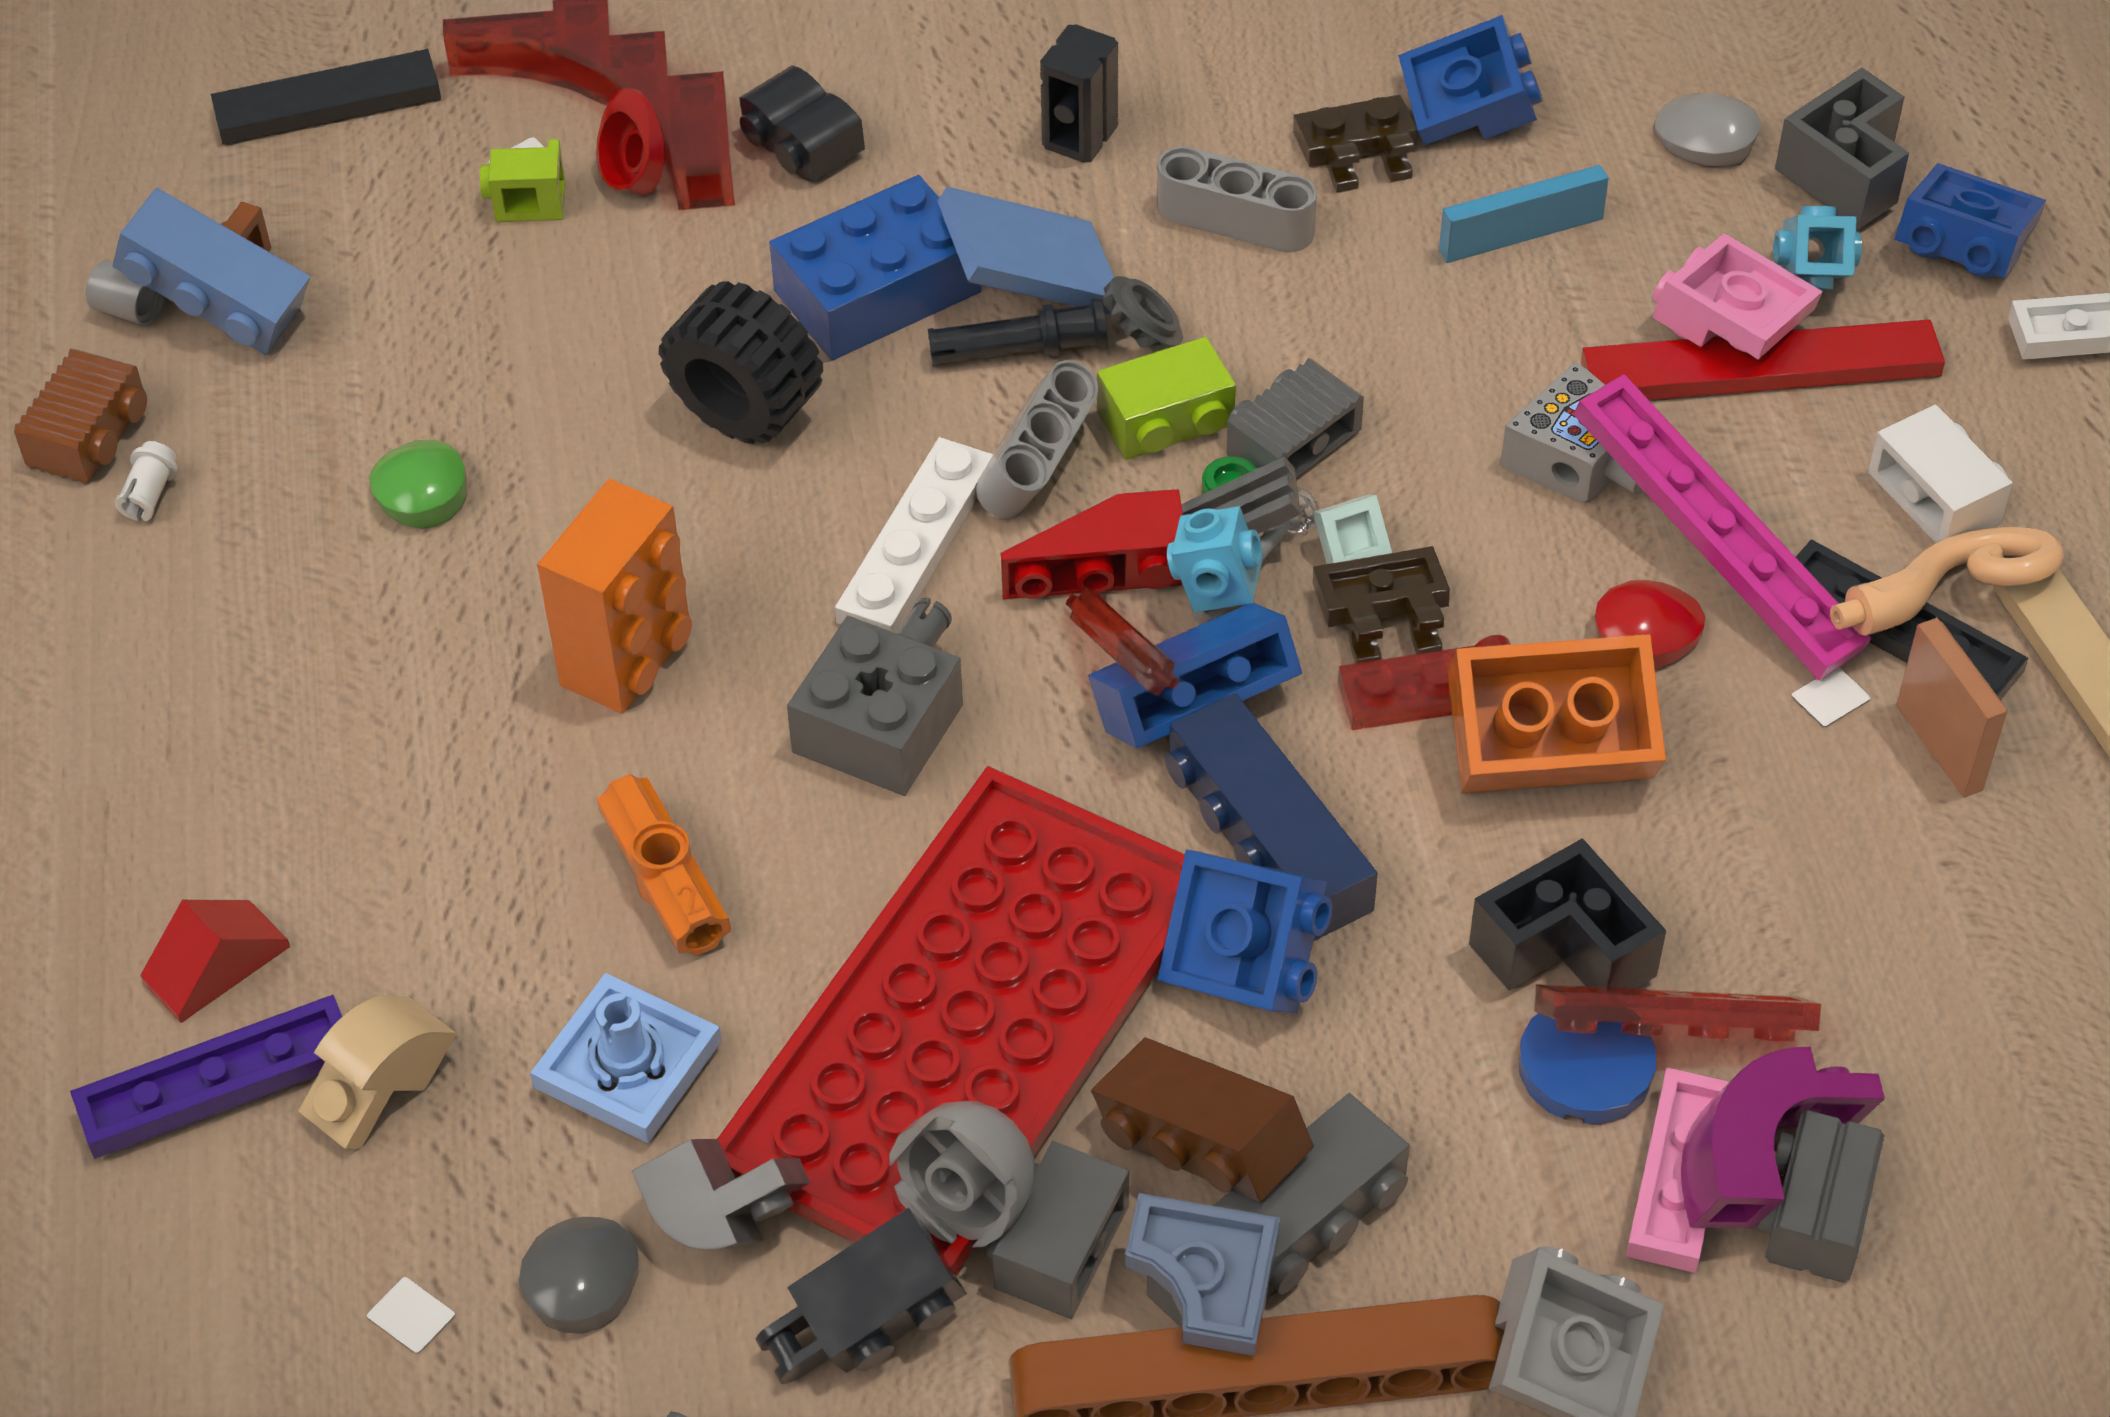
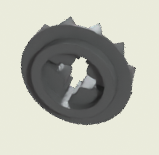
(1142, 313)

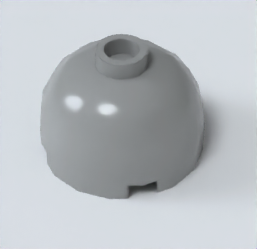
(964, 1171)

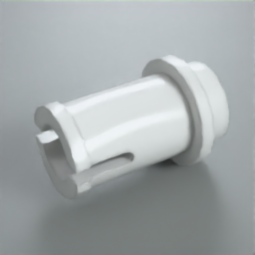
(150, 470)

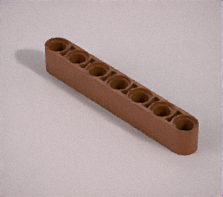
(1296, 1366)

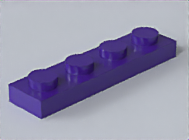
(204, 1078)

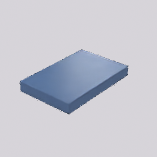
(1026, 248)

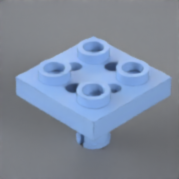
(621, 1039)

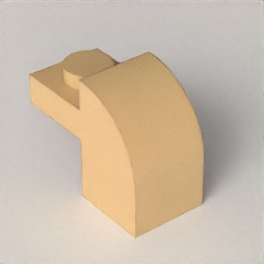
(367, 1056)

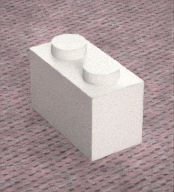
(1939, 475)

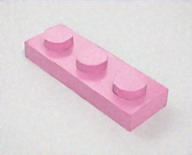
(1660, 1220)

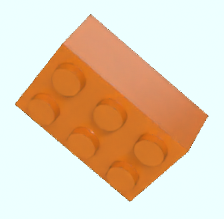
(615, 595)
(1556, 713)

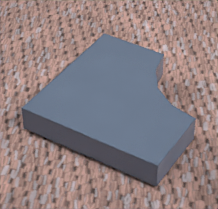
(1210, 1263)

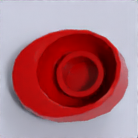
(630, 144)
(1653, 609)

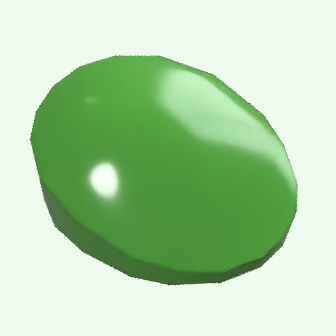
(420, 483)

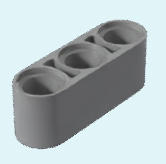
(1236, 198)
(1037, 439)

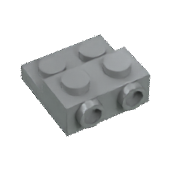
(1573, 1338)

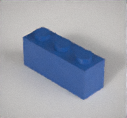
(1225, 656)

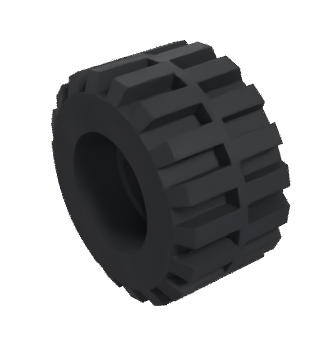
(741, 362)

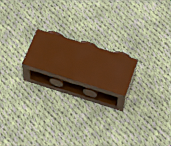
(1202, 1119)

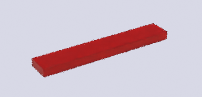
(1795, 361)

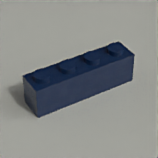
(1266, 805)

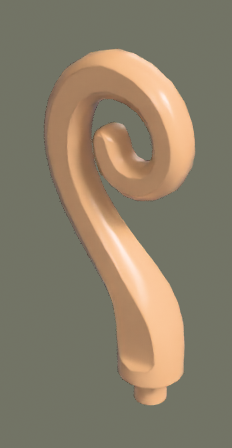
(1902, 595)

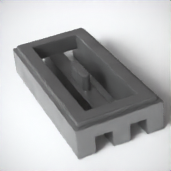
(1253, 491)

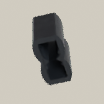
(801, 124)

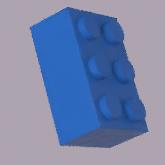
(870, 268)

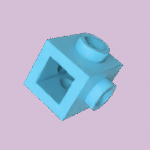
(1837, 241)
(1216, 558)

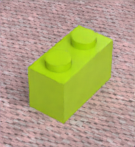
(1165, 398)

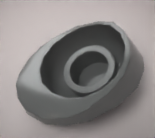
(579, 1273)

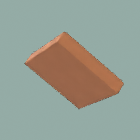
(1951, 707)

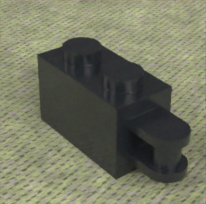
(865, 1301)

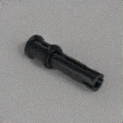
(1047, 331)

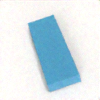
(1523, 213)

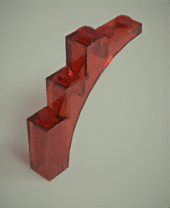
(579, 52)

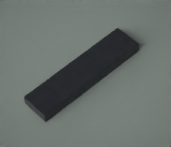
(325, 96)
(1994, 660)

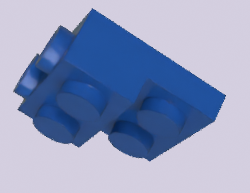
(1471, 82)
(1968, 221)
(1244, 932)

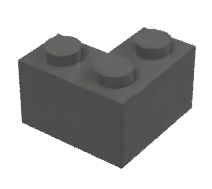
(1846, 147)

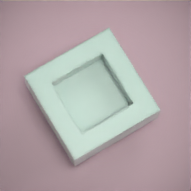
(1352, 530)

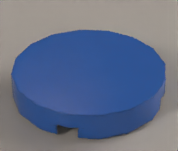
(1586, 1073)

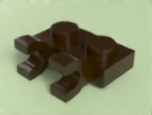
(1355, 130)
(1383, 587)

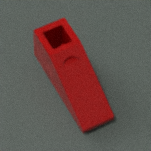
(1101, 549)

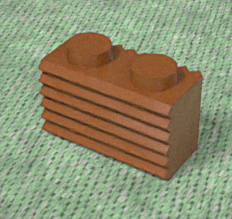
(80, 415)

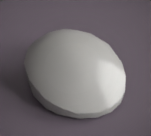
(1708, 128)

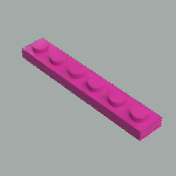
(1719, 525)

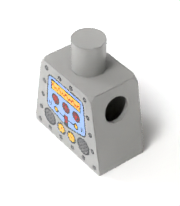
(1555, 448)

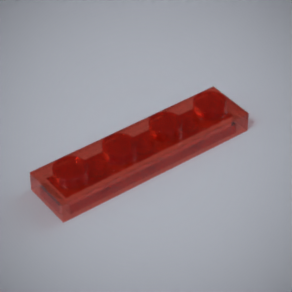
(1648, 1010)

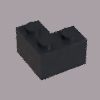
(1568, 912)

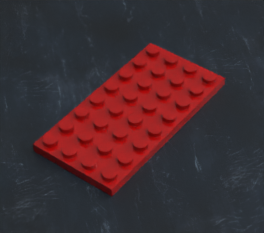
(975, 983)

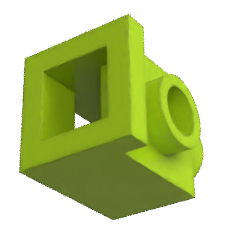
(525, 183)

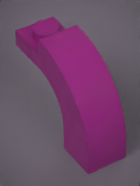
(1729, 1151)

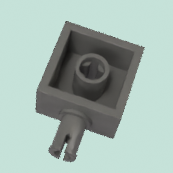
(879, 699)

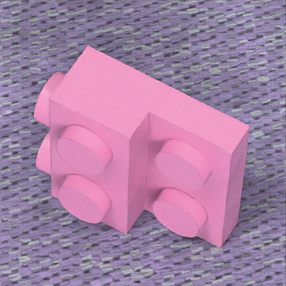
(1733, 295)

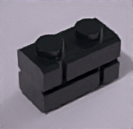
(1079, 93)

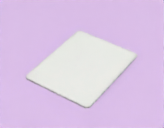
(1831, 697)
(410, 1314)

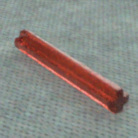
(1122, 641)

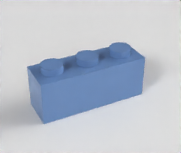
(210, 271)

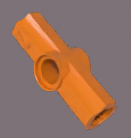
(678, 885)

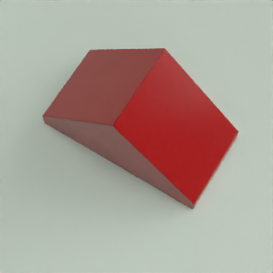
(209, 952)

